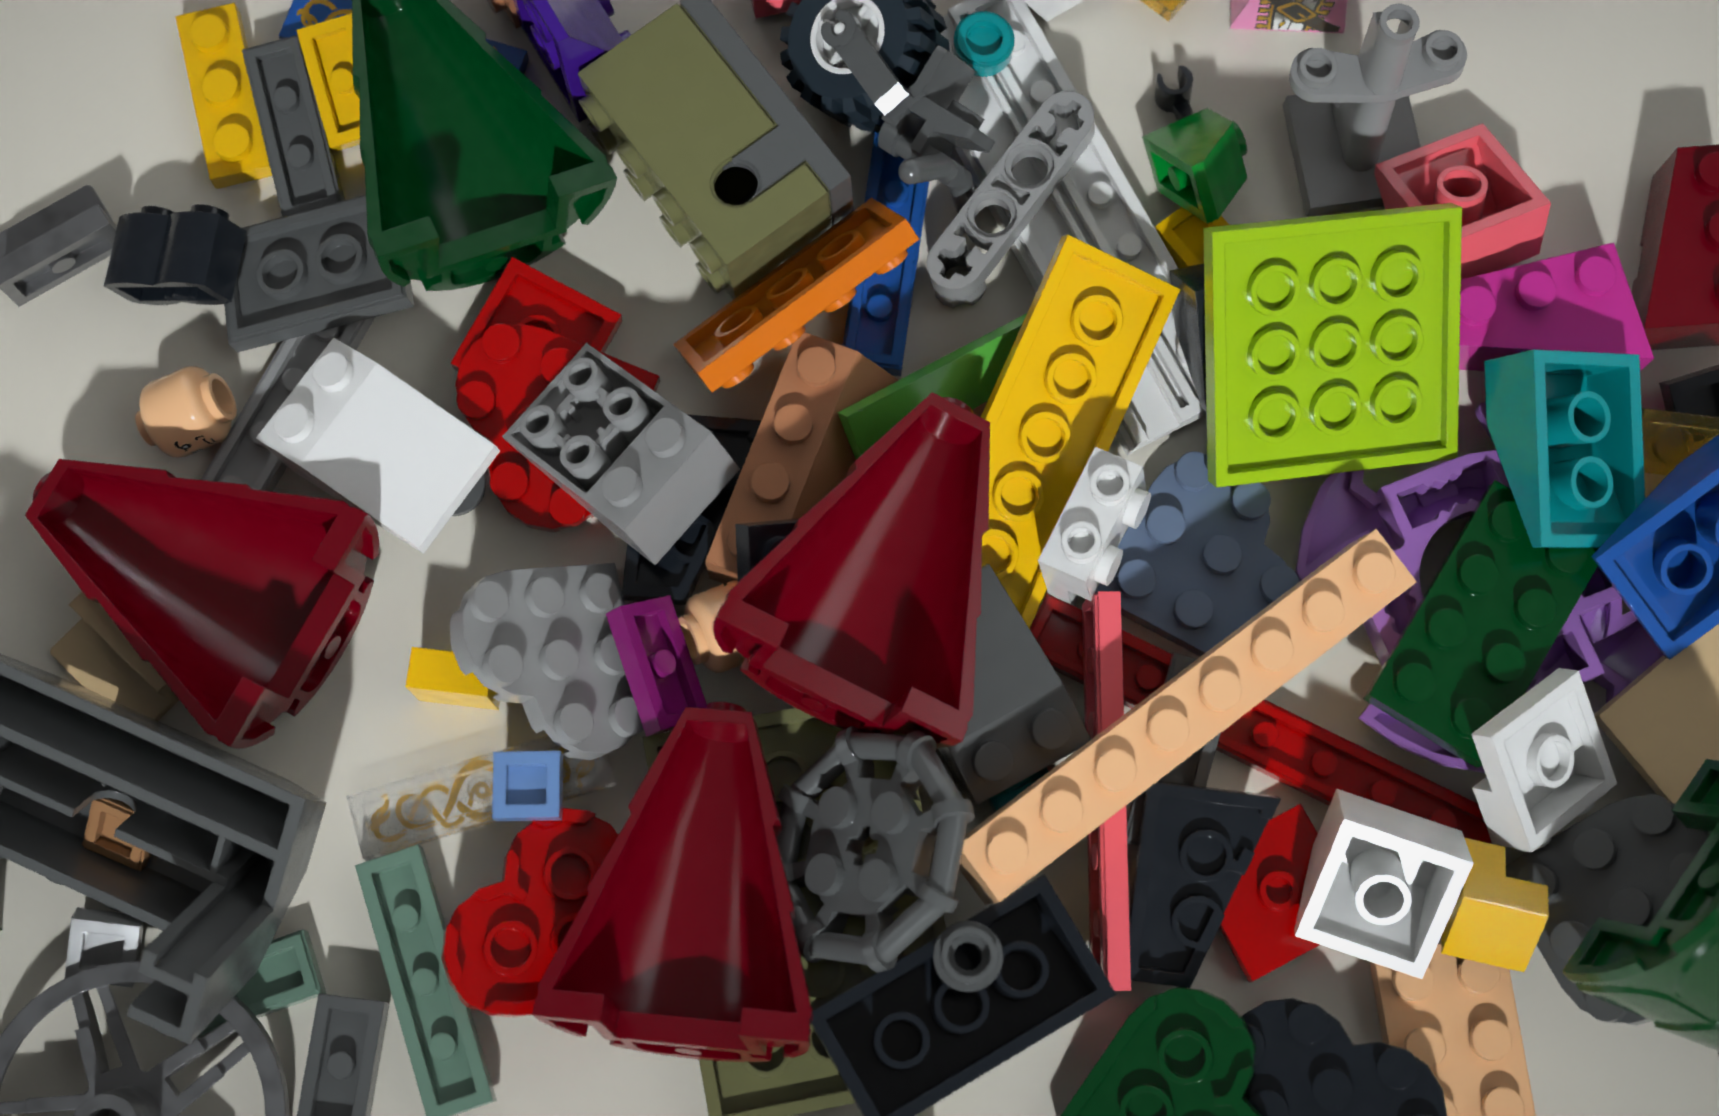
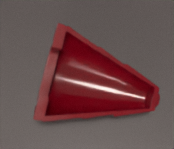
(214, 583)
(878, 586)
(690, 912)

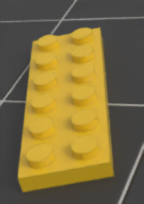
(1062, 399)

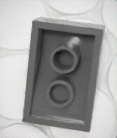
(1019, 705)

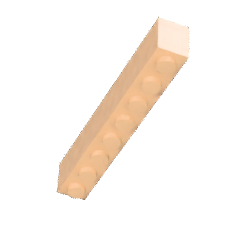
(1181, 717)

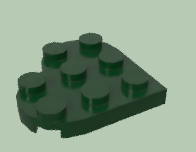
(1173, 1058)

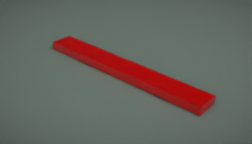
(1269, 735)

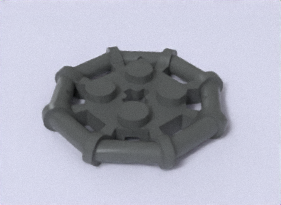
(903, 855)

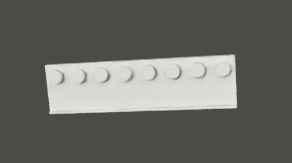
(1089, 204)

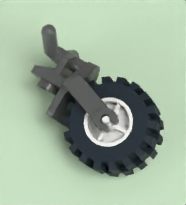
(891, 70)

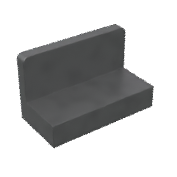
(55, 245)

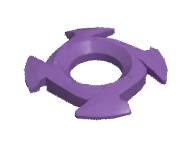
(1407, 514)

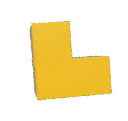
(438, 679)
(1495, 915)

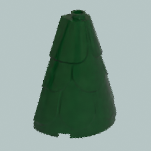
(461, 150)
(1673, 963)

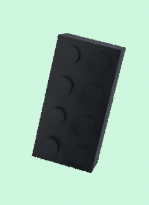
(915, 1040)

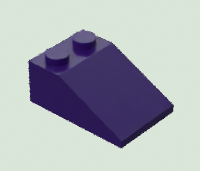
(568, 39)

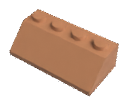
(799, 443)

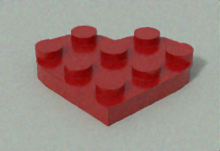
(495, 387)
(513, 928)

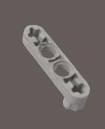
(1017, 198)

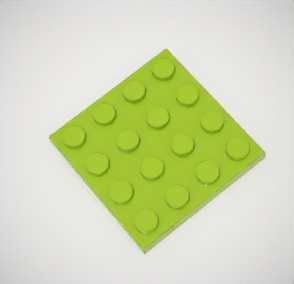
(1332, 343)

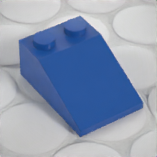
(1669, 554)

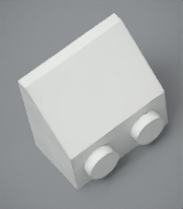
(1381, 883)

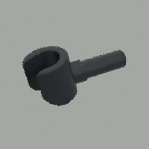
(1176, 100)

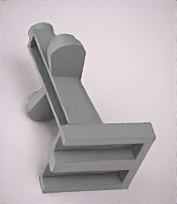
(1359, 108)

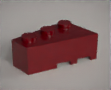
(1680, 252)

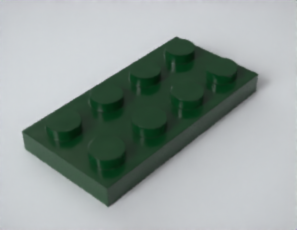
(1480, 627)

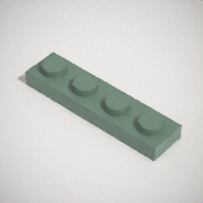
(431, 1016)

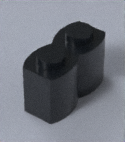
(175, 256)

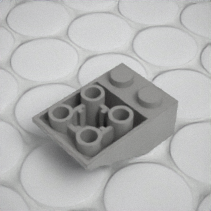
(623, 452)

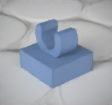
(527, 786)

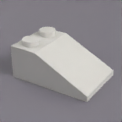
(377, 445)

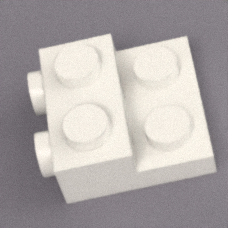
(1087, 534)
(1541, 763)

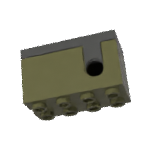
(714, 145)

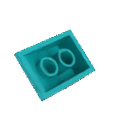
(1568, 441)

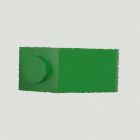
(1198, 162)

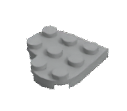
(548, 645)

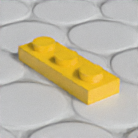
(223, 95)

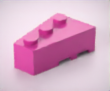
(1551, 304)

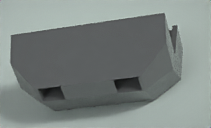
(219, 832)

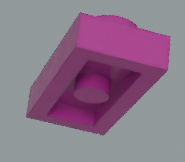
(656, 662)

